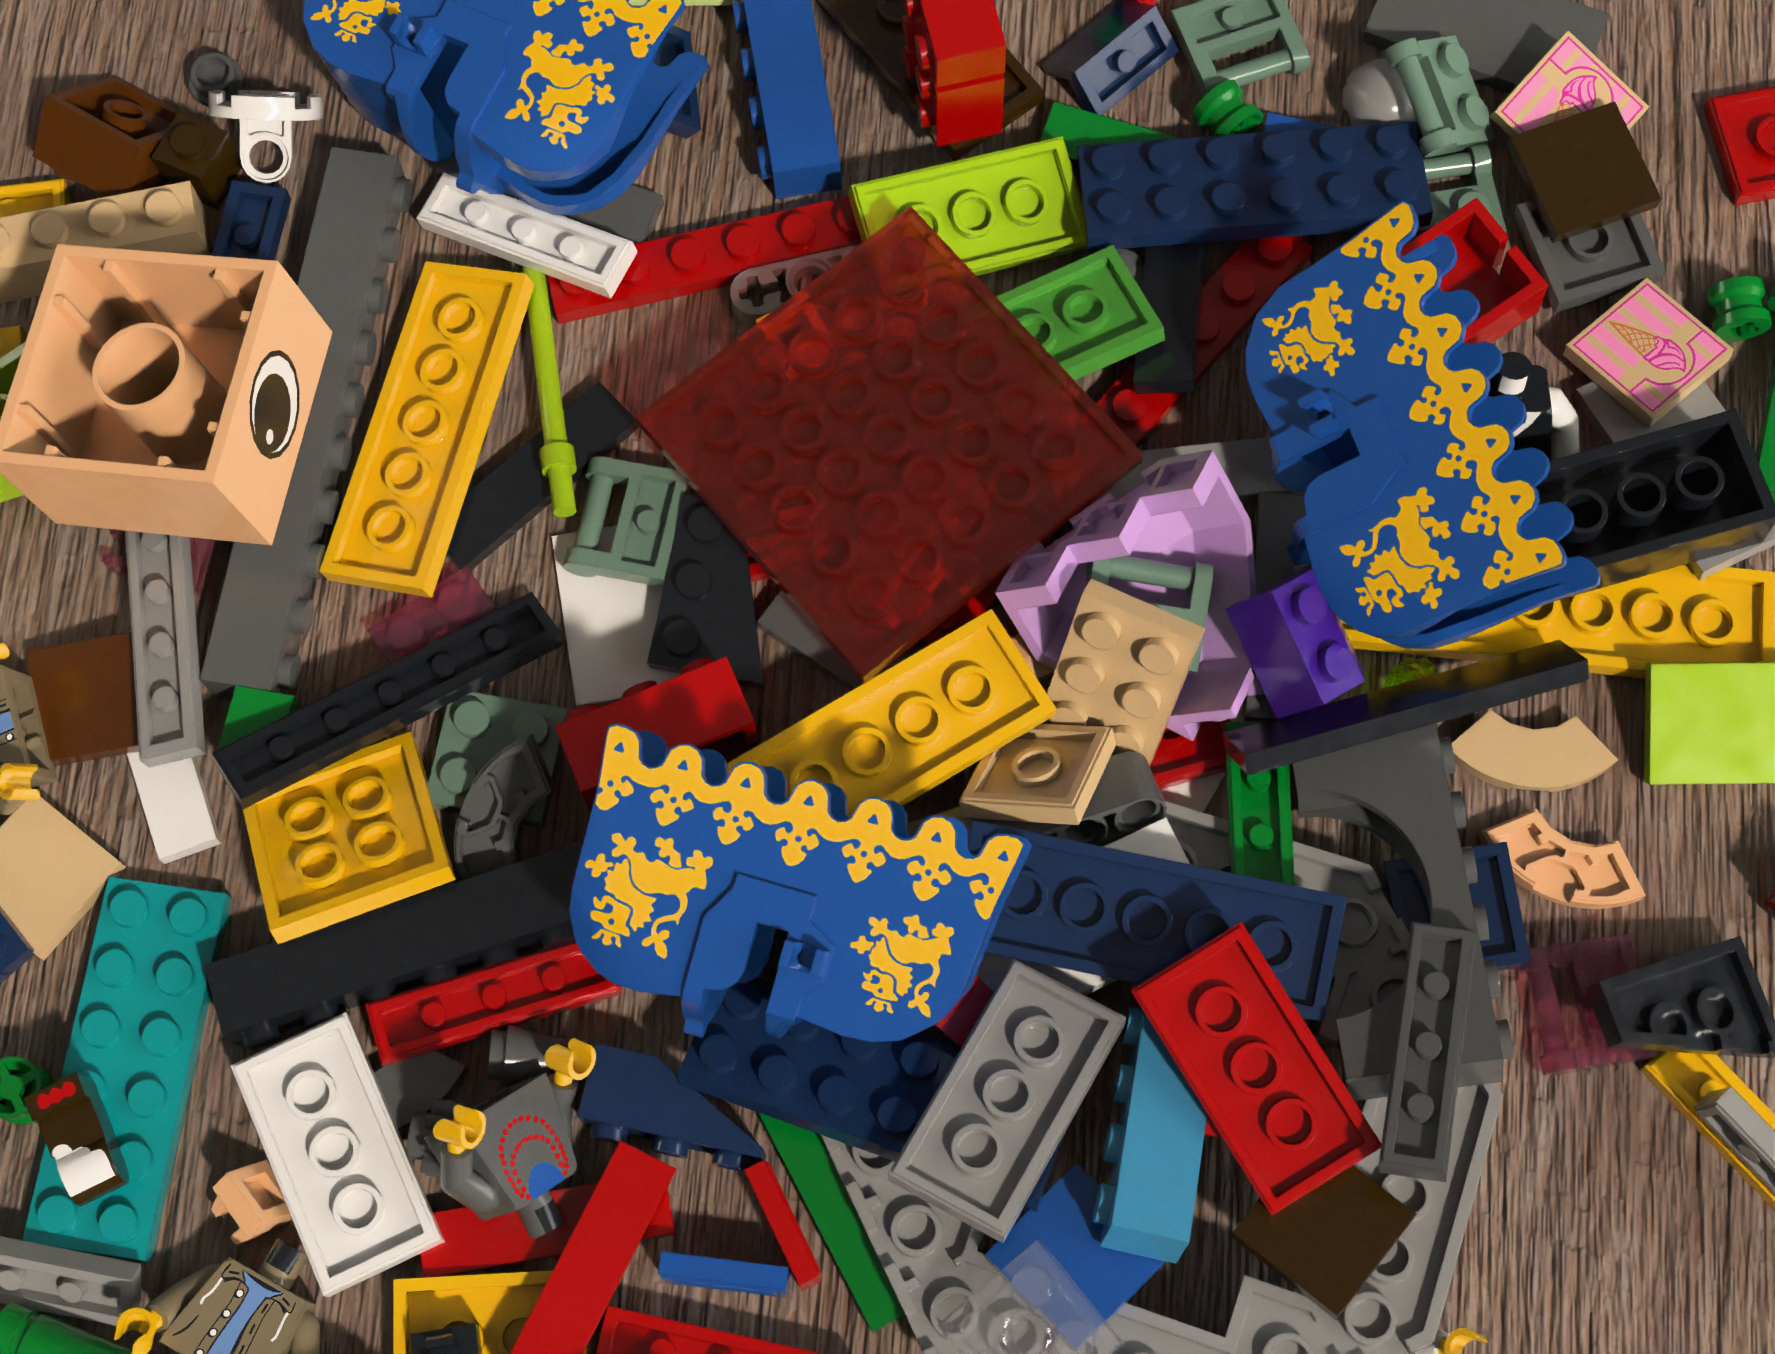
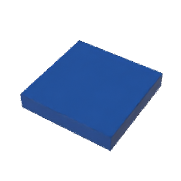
(1072, 1237)

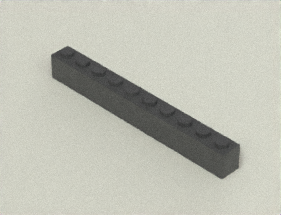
(343, 278)

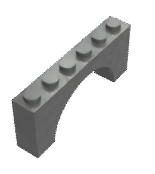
(1404, 797)

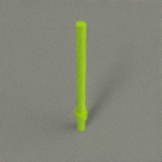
(557, 454)

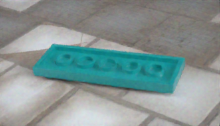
(140, 1046)

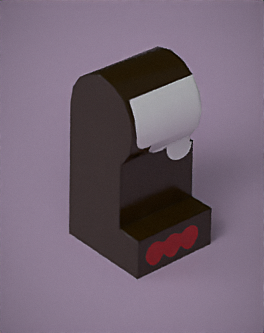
(79, 1137)

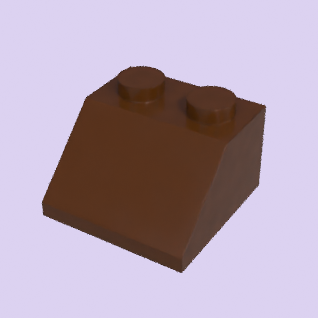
(104, 135)

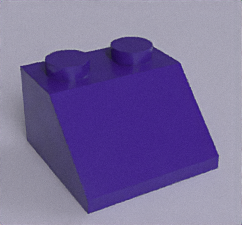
(1296, 644)

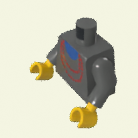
(515, 1143)

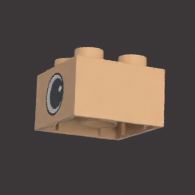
(163, 393)

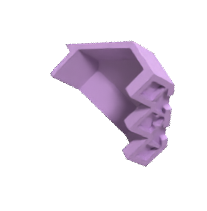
(1175, 517)

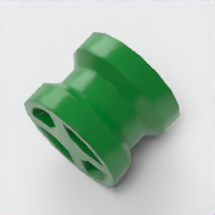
(1227, 111)
(1738, 308)
(14, 1076)

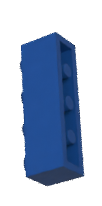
(791, 96)

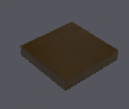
(1583, 172)
(1328, 1237)

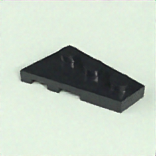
(707, 599)
(1688, 1005)

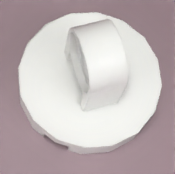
(266, 117)

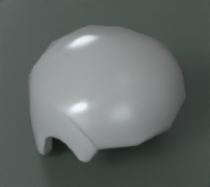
(1376, 95)

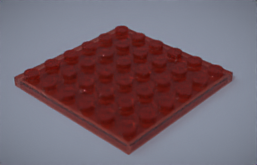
(888, 442)

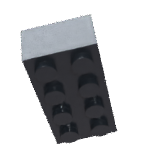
(1662, 498)

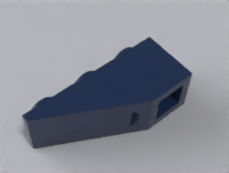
(643, 1099)

